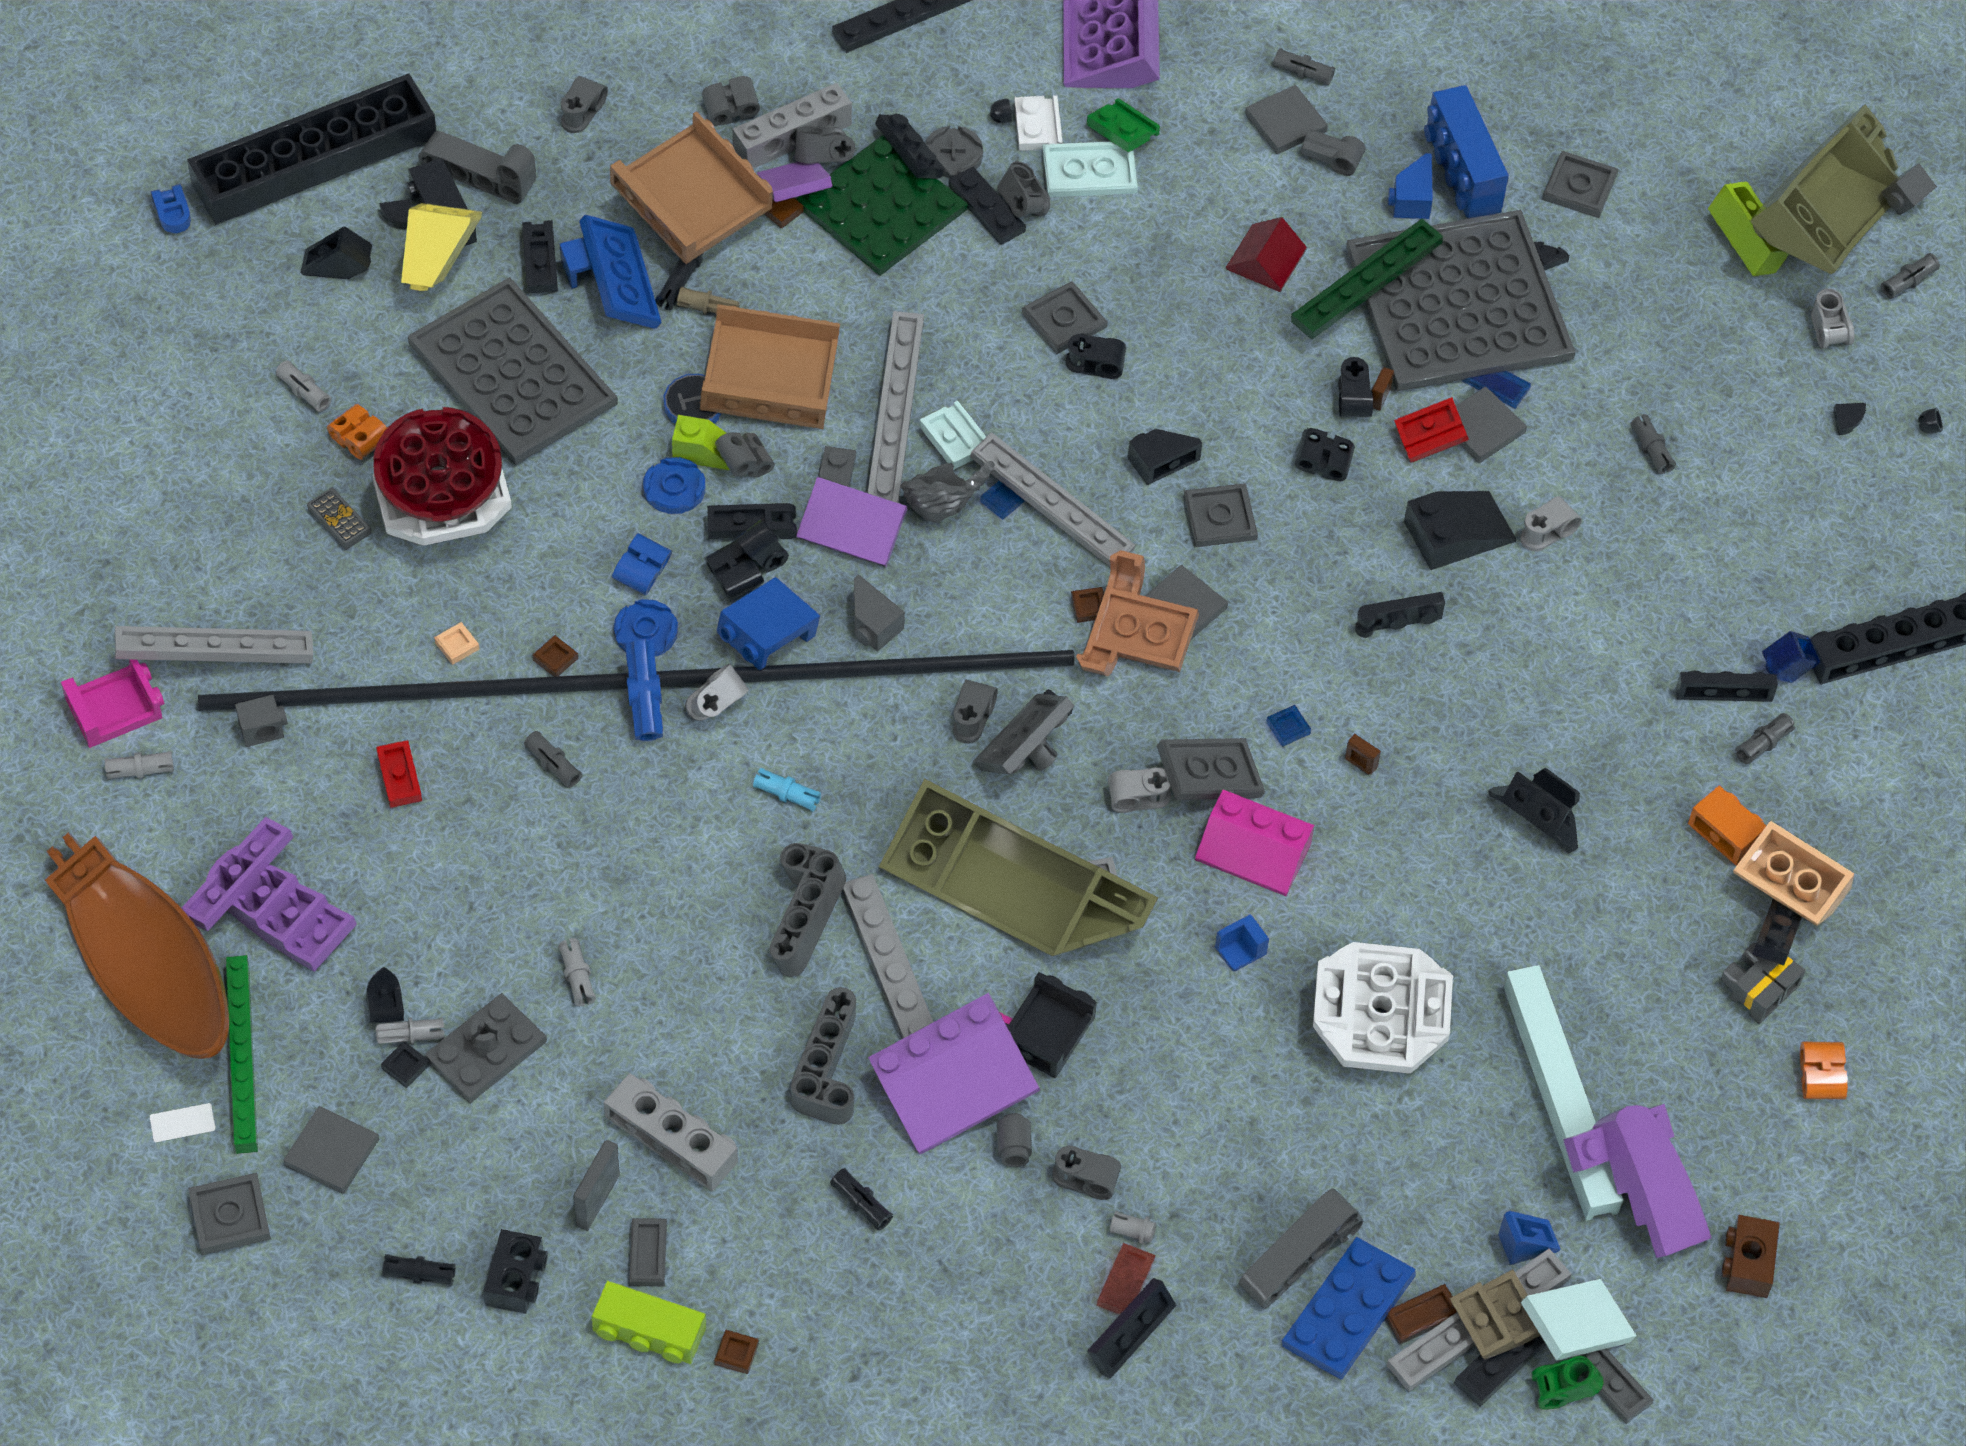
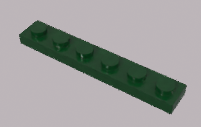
(1366, 279)

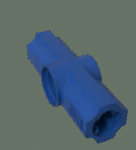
(644, 690)

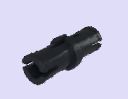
(861, 1199)
(418, 1270)

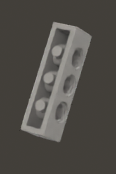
(776, 131)
(705, 1167)

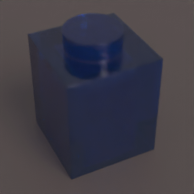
(1790, 657)

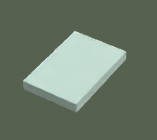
(1088, 169)
(1578, 1319)

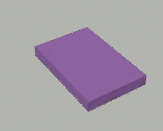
(851, 521)

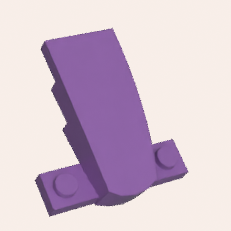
(270, 899)
(1647, 1170)

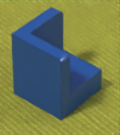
(574, 259)
(1242, 943)

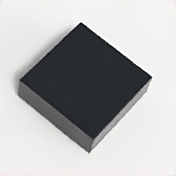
(405, 1064)

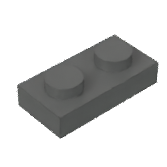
(838, 465)

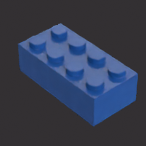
(1466, 152)

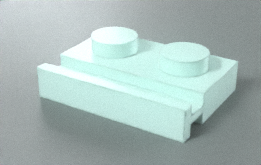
(952, 433)

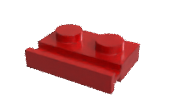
(1431, 430)

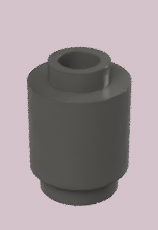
(1014, 1140)

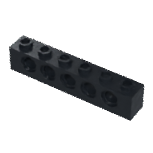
(1889, 645)

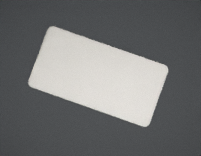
(182, 1122)

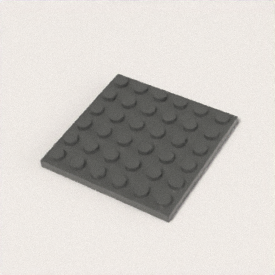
(1467, 304)

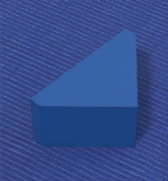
(1526, 1237)

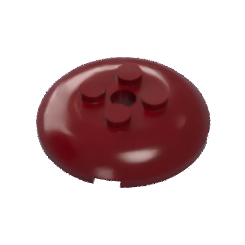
(431, 440)

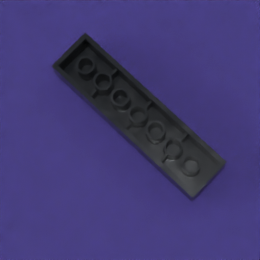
(311, 148)

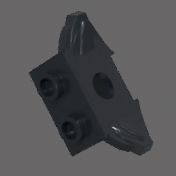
(1544, 803)

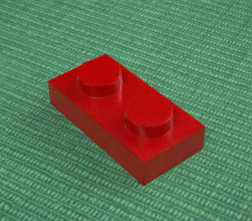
(399, 773)

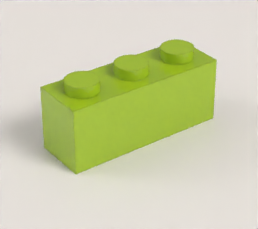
(1732, 212)
(648, 1323)

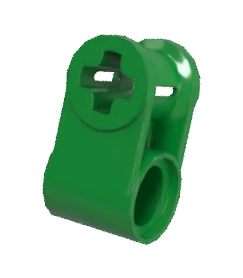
(1559, 1383)

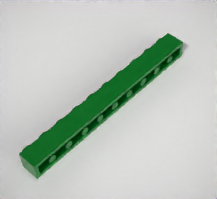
(241, 1054)

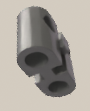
(731, 100)
(744, 454)

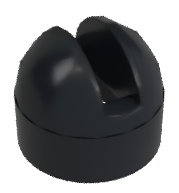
(1001, 111)
(1930, 421)

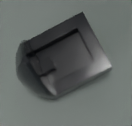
(384, 997)

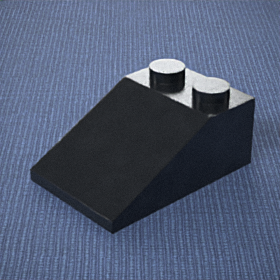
(1456, 525)

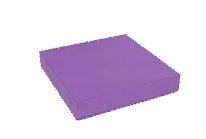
(796, 180)

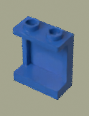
(766, 622)

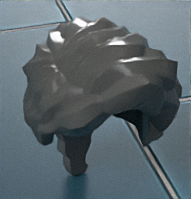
(942, 492)

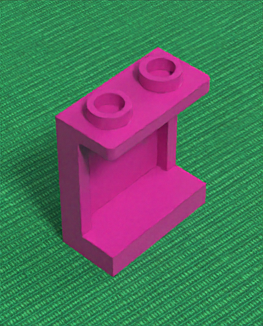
(114, 703)

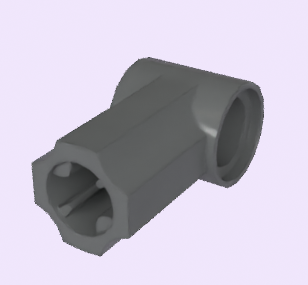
(1340, 153)

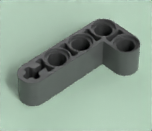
(499, 175)
(794, 946)
(827, 1052)
(1300, 1247)

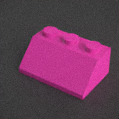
(1254, 842)

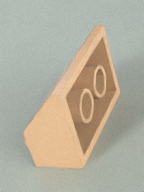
(1795, 874)

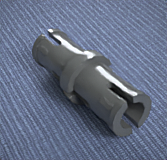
(1286, 59)
(1924, 267)
(1653, 444)
(1765, 738)
(553, 759)

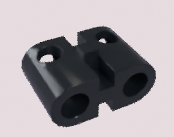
(1324, 454)
(734, 570)

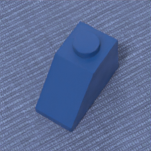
(1413, 190)

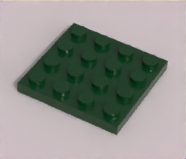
(881, 207)

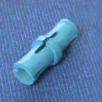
(787, 789)

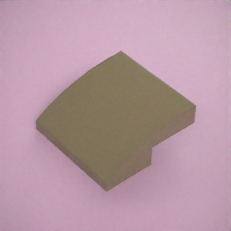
(1496, 1315)

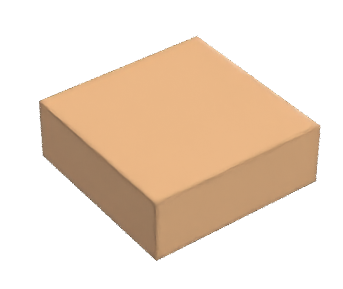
(456, 643)

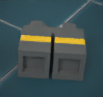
(1763, 984)

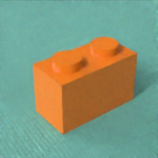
(1726, 824)

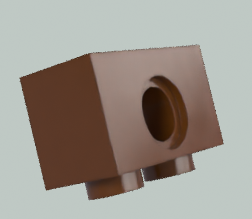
(1754, 1237)

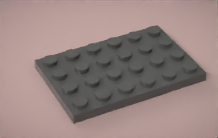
(512, 370)

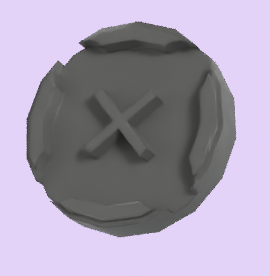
(956, 149)

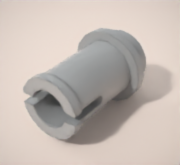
(1133, 1227)

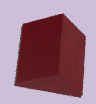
(1268, 253)

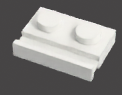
(1037, 122)

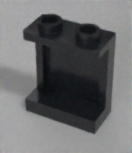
(1051, 1023)

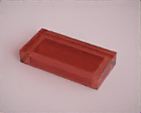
(1126, 1278)

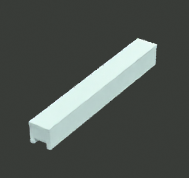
(1559, 1084)

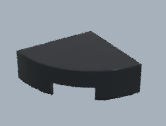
(396, 212)
(1551, 256)
(1848, 416)

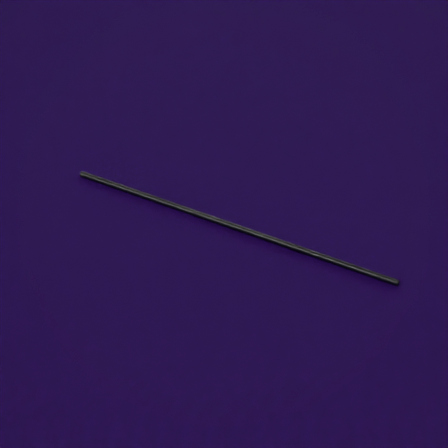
(619, 680)

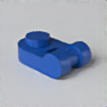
(174, 215)

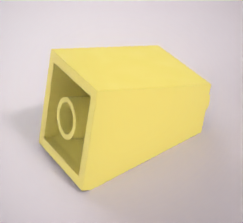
(434, 242)

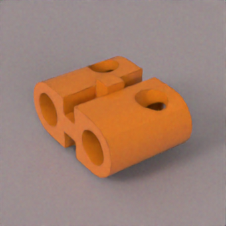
(357, 431)
(1823, 1070)

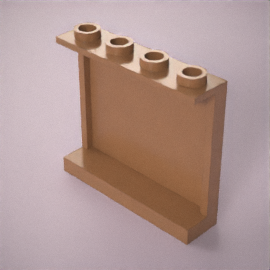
(693, 189)
(770, 366)

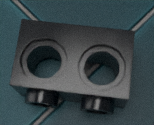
(509, 1271)

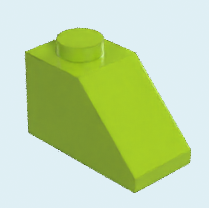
(695, 441)

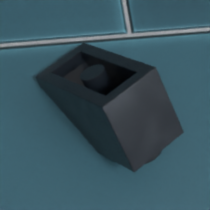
(337, 255)
(1162, 453)

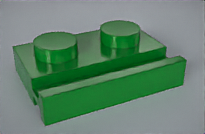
(1123, 125)

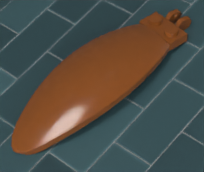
(142, 950)

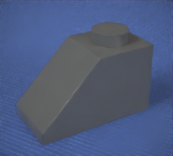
(875, 616)

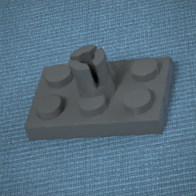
(1026, 736)
(485, 1048)

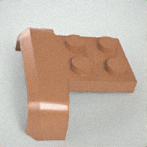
(1136, 624)

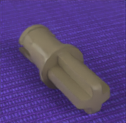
(702, 301)

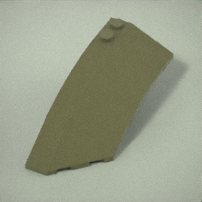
(1831, 195)
(1010, 875)

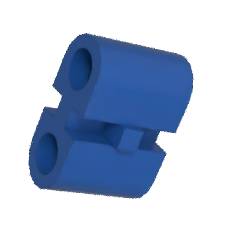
(641, 564)

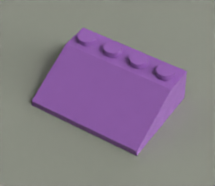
(1110, 43)
(954, 1073)

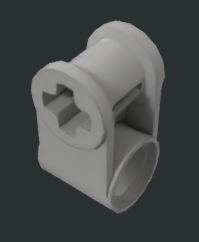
(1831, 319)
(1549, 524)
(719, 692)
(1138, 790)

